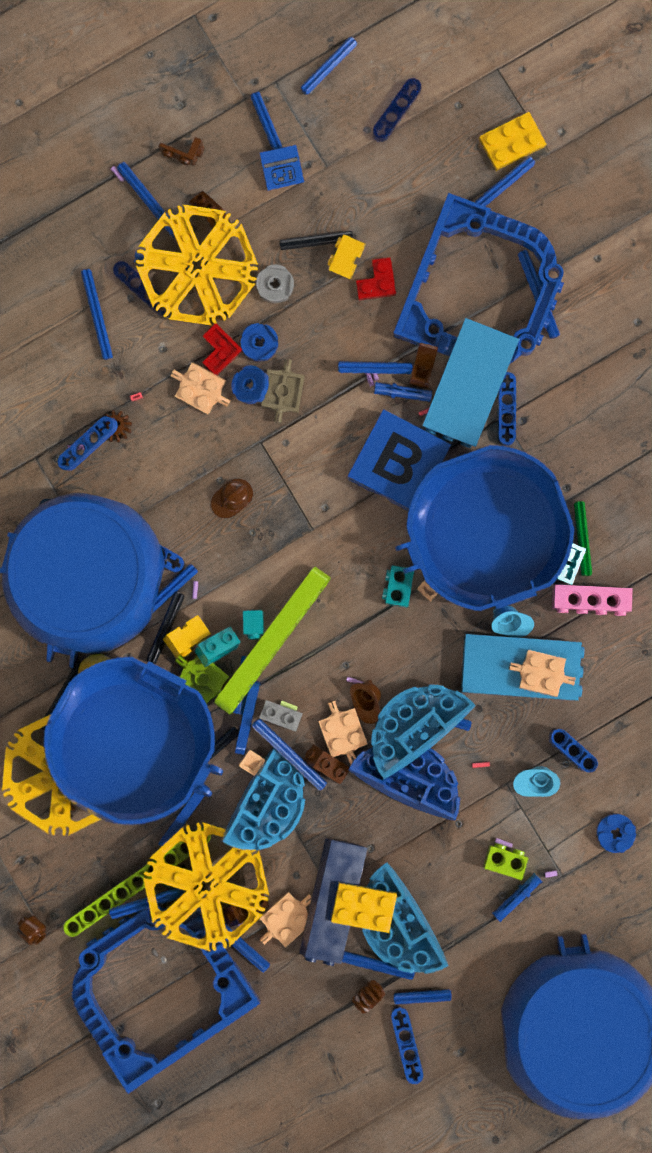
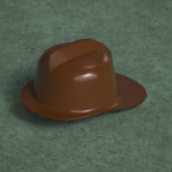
(231, 498)
(366, 701)

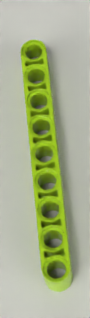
(272, 640)
(112, 896)

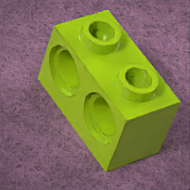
(504, 866)

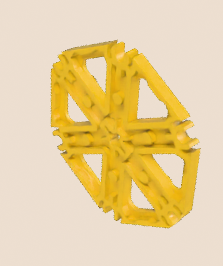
(213, 269)
(38, 785)
(210, 904)

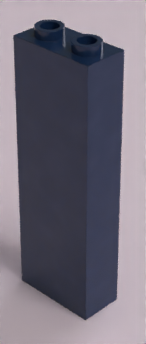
(321, 937)

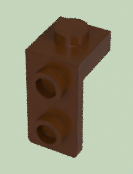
(195, 151)
(206, 201)
(423, 365)
(326, 764)
(235, 915)

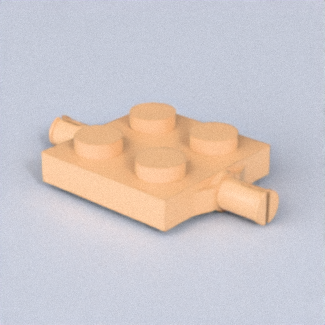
(200, 388)
(542, 673)
(342, 732)
(285, 919)

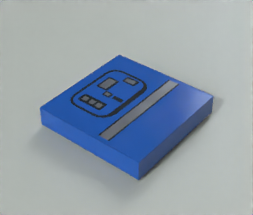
(281, 167)

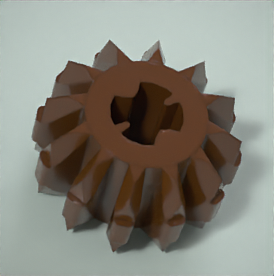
(123, 422)
(368, 996)

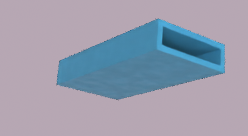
(470, 383)
(489, 658)

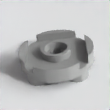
(267, 276)

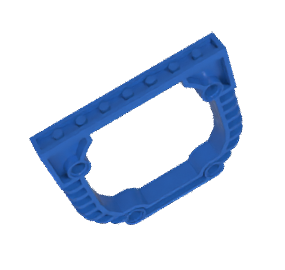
(454, 219)
(137, 1066)

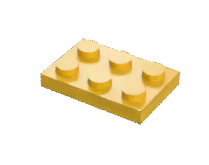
(512, 141)
(363, 907)

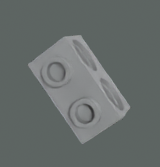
(281, 715)

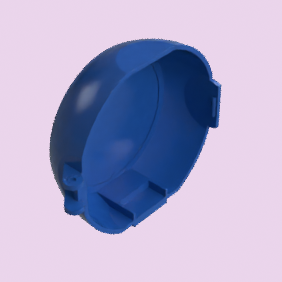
(489, 528)
(82, 574)
(130, 742)
(579, 1032)

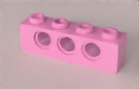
(622, 597)

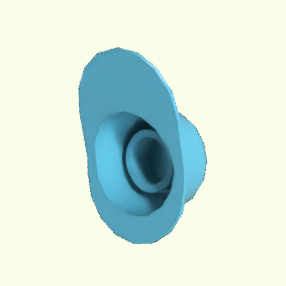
(511, 622)
(536, 782)

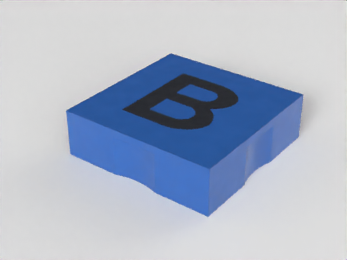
(396, 459)

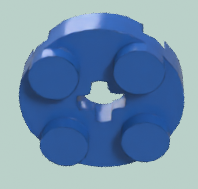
(261, 332)
(244, 377)
(621, 843)

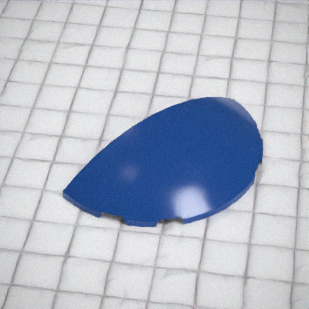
(422, 784)

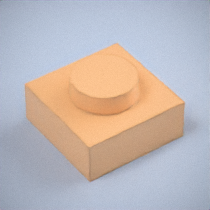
(427, 591)
(251, 762)

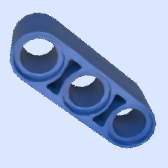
(581, 755)

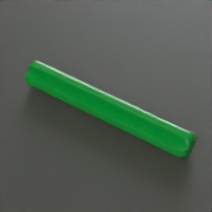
(582, 535)

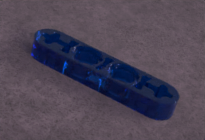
(397, 110)
(139, 291)

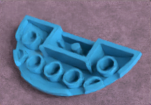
(414, 724)
(268, 806)
(410, 941)

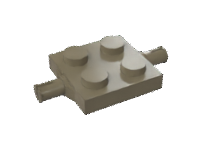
(283, 391)

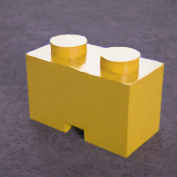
(345, 256)
(182, 641)

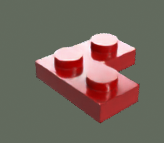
(381, 285)
(225, 349)

